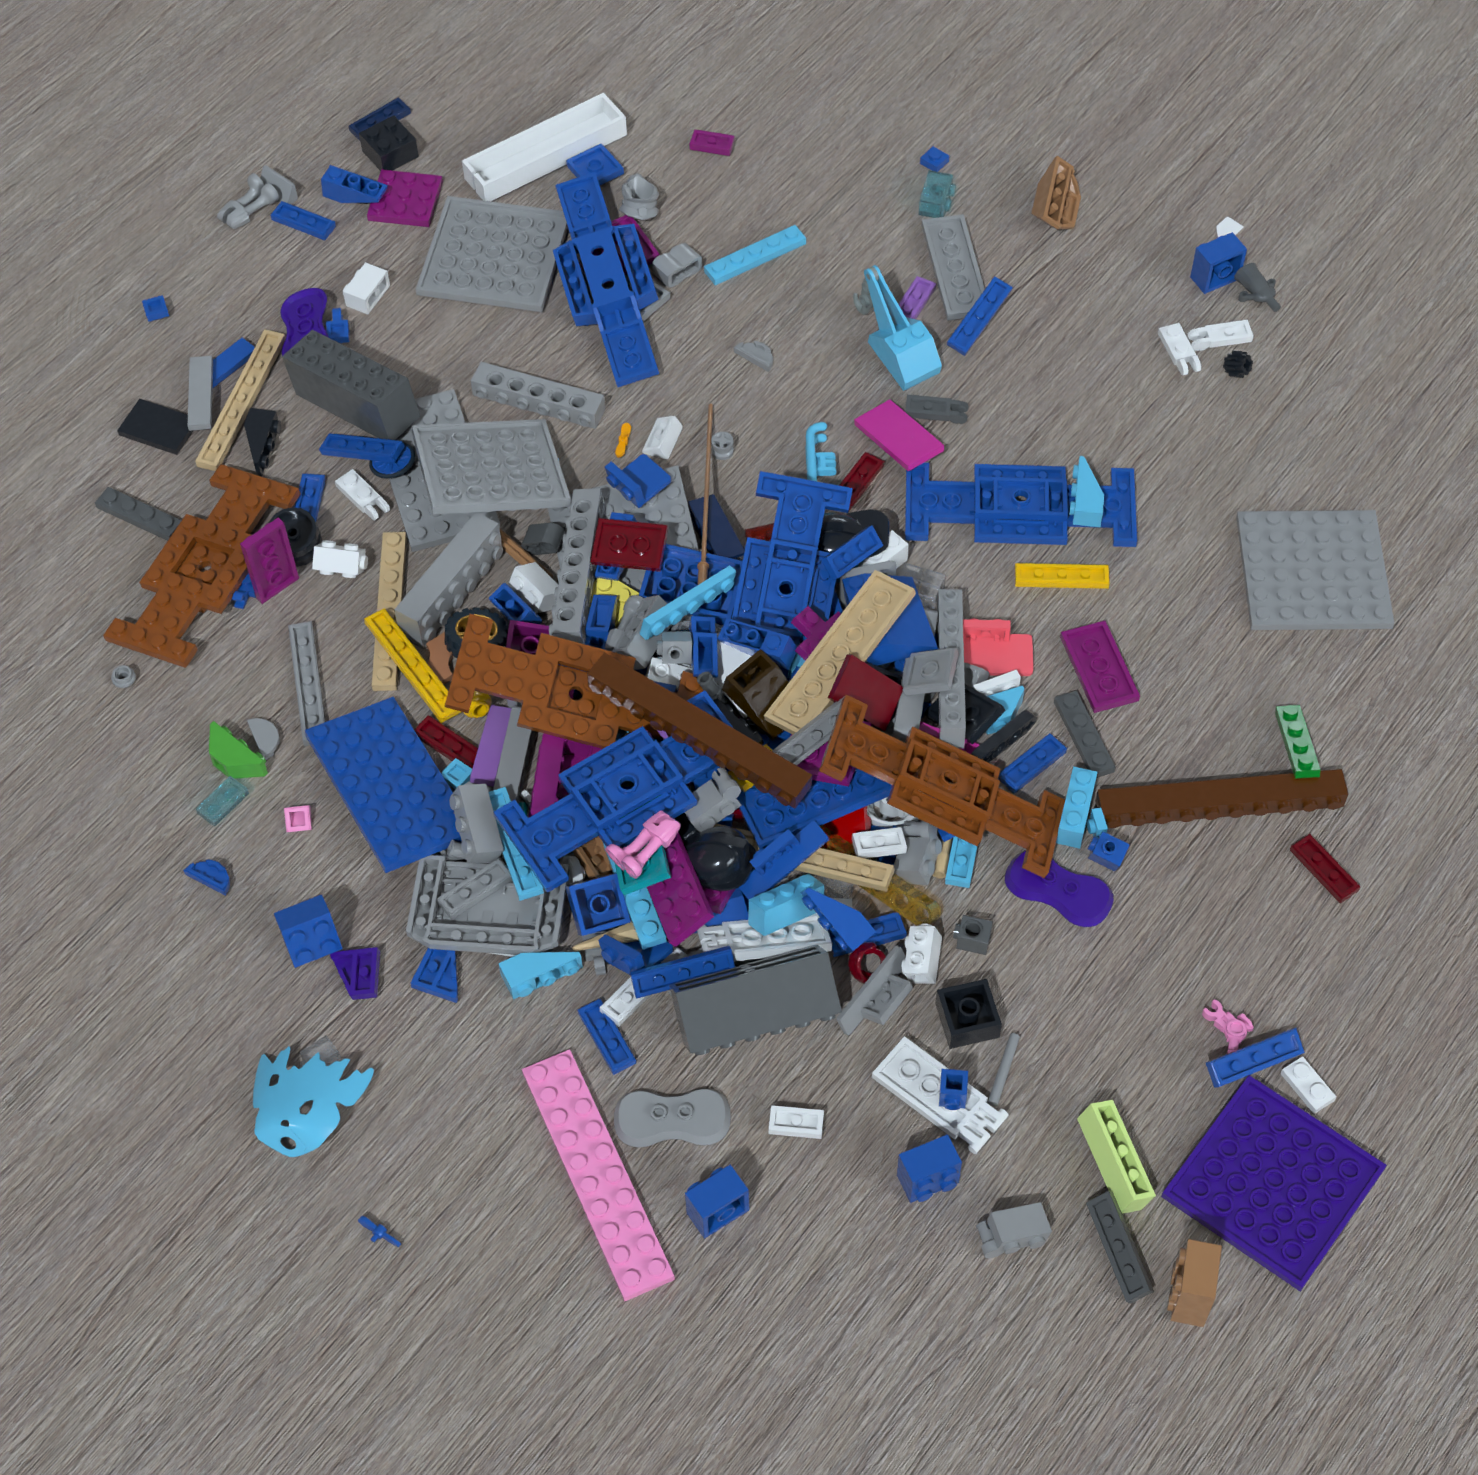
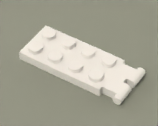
(750, 944)
(916, 1081)

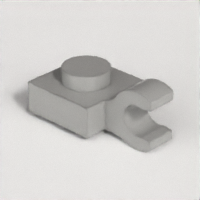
(595, 954)

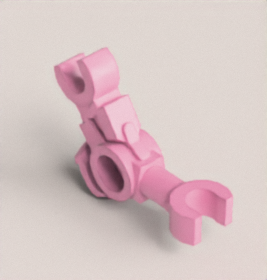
(1233, 1029)

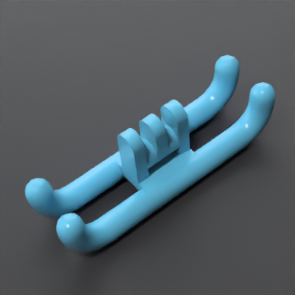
(818, 463)

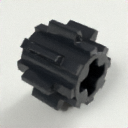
(1237, 364)

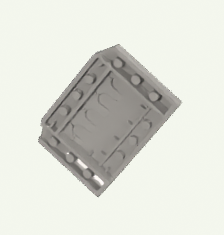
(491, 926)

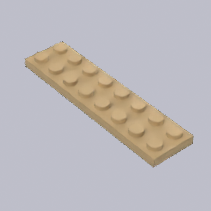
(854, 633)

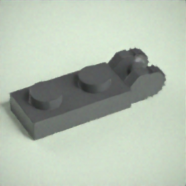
(936, 408)

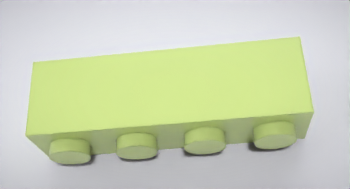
(1116, 1156)

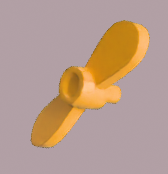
(623, 440)

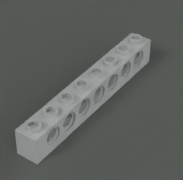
(577, 572)
(949, 635)

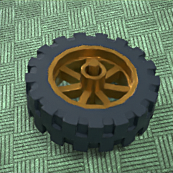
(457, 624)

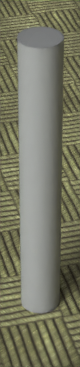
(1003, 1069)

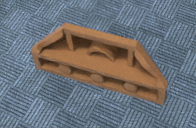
(1057, 196)

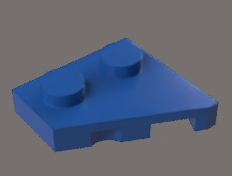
(437, 974)

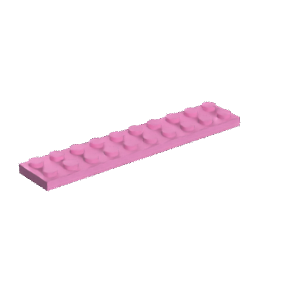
(598, 1175)

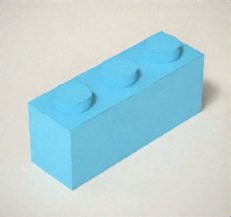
(1076, 807)
(781, 905)

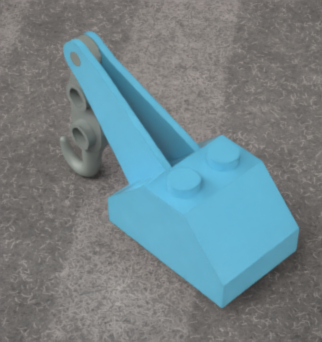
(901, 341)

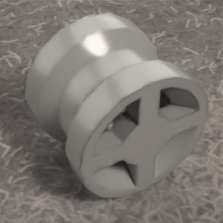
(718, 441)

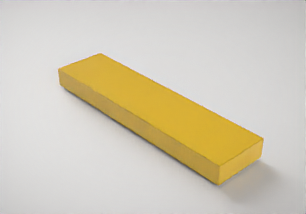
(1061, 575)

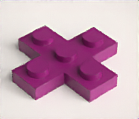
(812, 628)

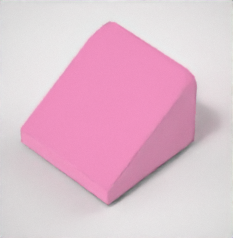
(298, 818)

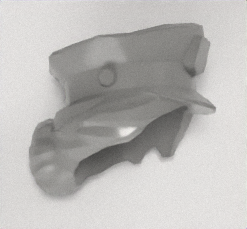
(639, 198)

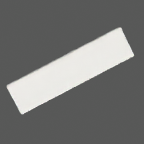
(624, 1002)

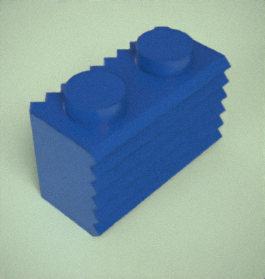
(513, 606)

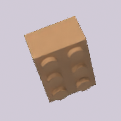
(1194, 1282)

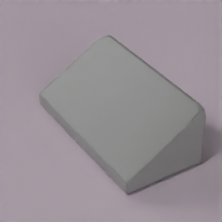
(283, 186)

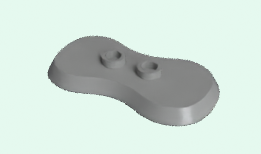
(649, 1118)

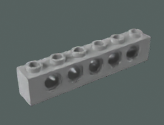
(538, 395)

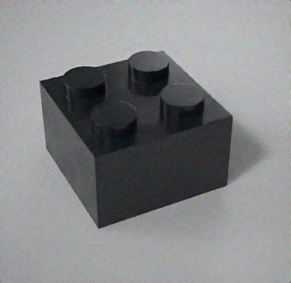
(389, 144)
(968, 1013)

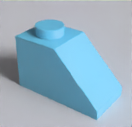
(1011, 701)

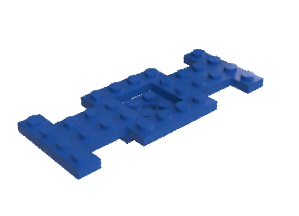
(994, 498)
(789, 557)
(599, 801)

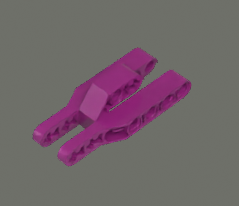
(553, 758)

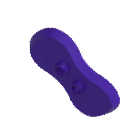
(303, 313)
(1077, 897)

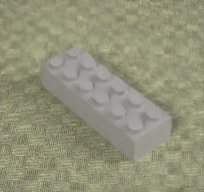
(449, 579)

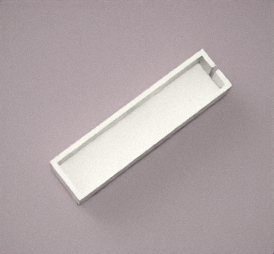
(543, 147)

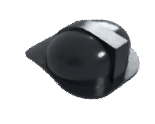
(841, 527)
(721, 857)

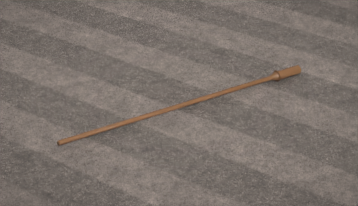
(703, 566)

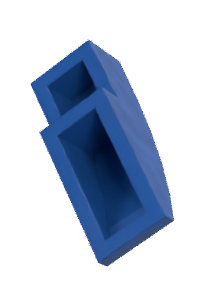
(600, 620)
(704, 646)

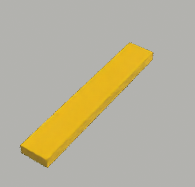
(410, 663)

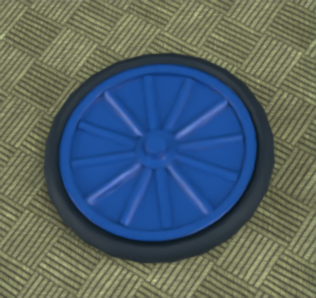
(392, 470)

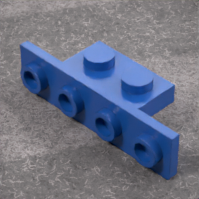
(782, 858)

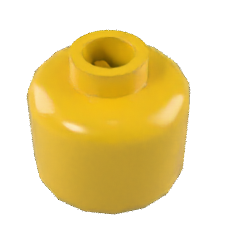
(480, 705)

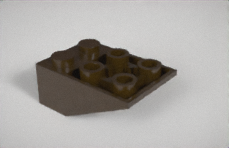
(755, 688)

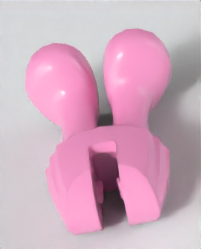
(658, 831)

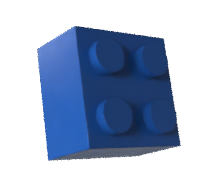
(1217, 262)
(597, 904)
(308, 931)
(929, 1169)
(717, 1200)

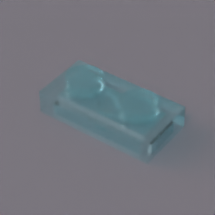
(222, 801)

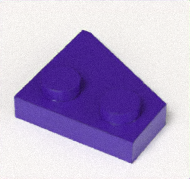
(359, 971)

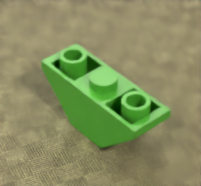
(233, 755)

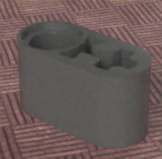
(543, 538)

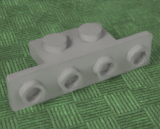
(878, 995)

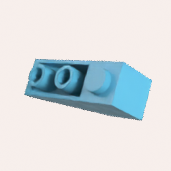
(1089, 498)
(533, 970)

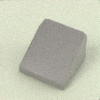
(974, 674)

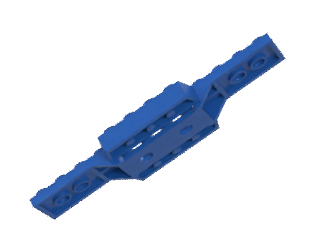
(613, 308)

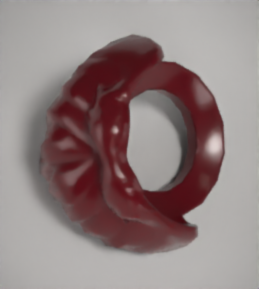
(855, 959)

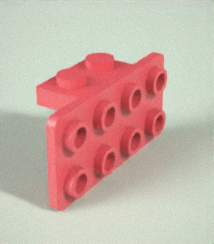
(995, 649)

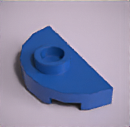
(210, 874)

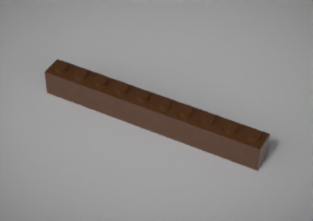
(699, 730)
(1221, 798)

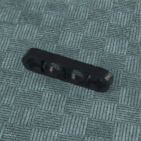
(1005, 736)

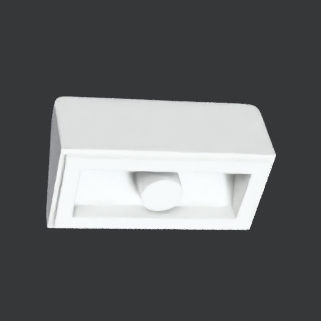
(663, 437)

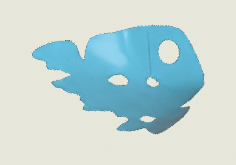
(294, 1088)

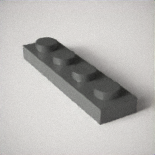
(137, 513)
(1084, 733)
(1119, 1247)

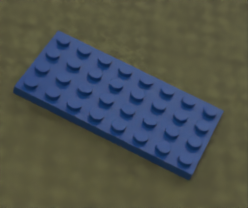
(387, 783)

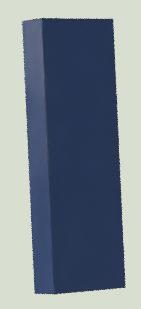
(395, 107)

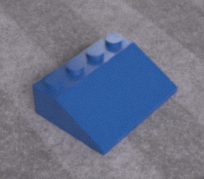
(680, 575)
(907, 635)

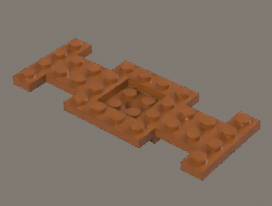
(189, 589)
(545, 686)
(922, 766)

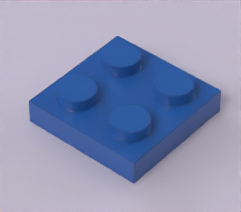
(596, 160)

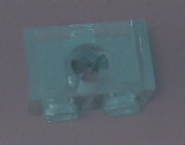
(936, 194)

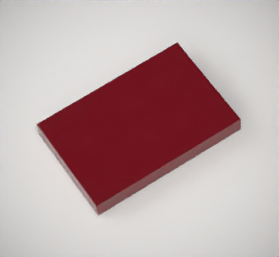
(629, 544)
(869, 687)

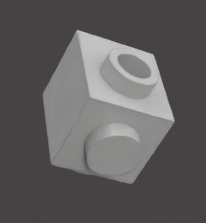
(675, 647)

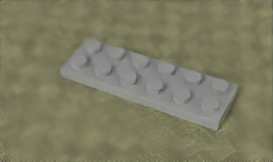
(953, 264)

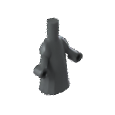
(1257, 285)

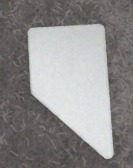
(1228, 226)

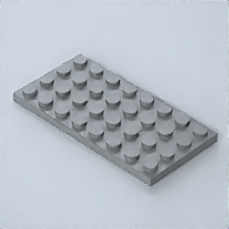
(409, 489)

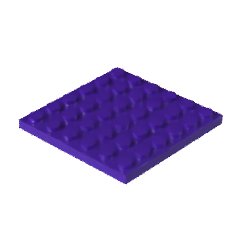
(1274, 1182)

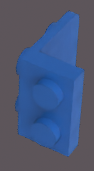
(638, 480)
(630, 955)

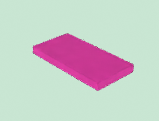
(899, 435)

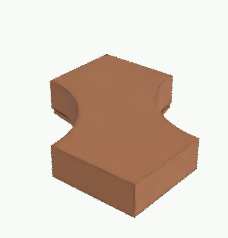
(440, 658)

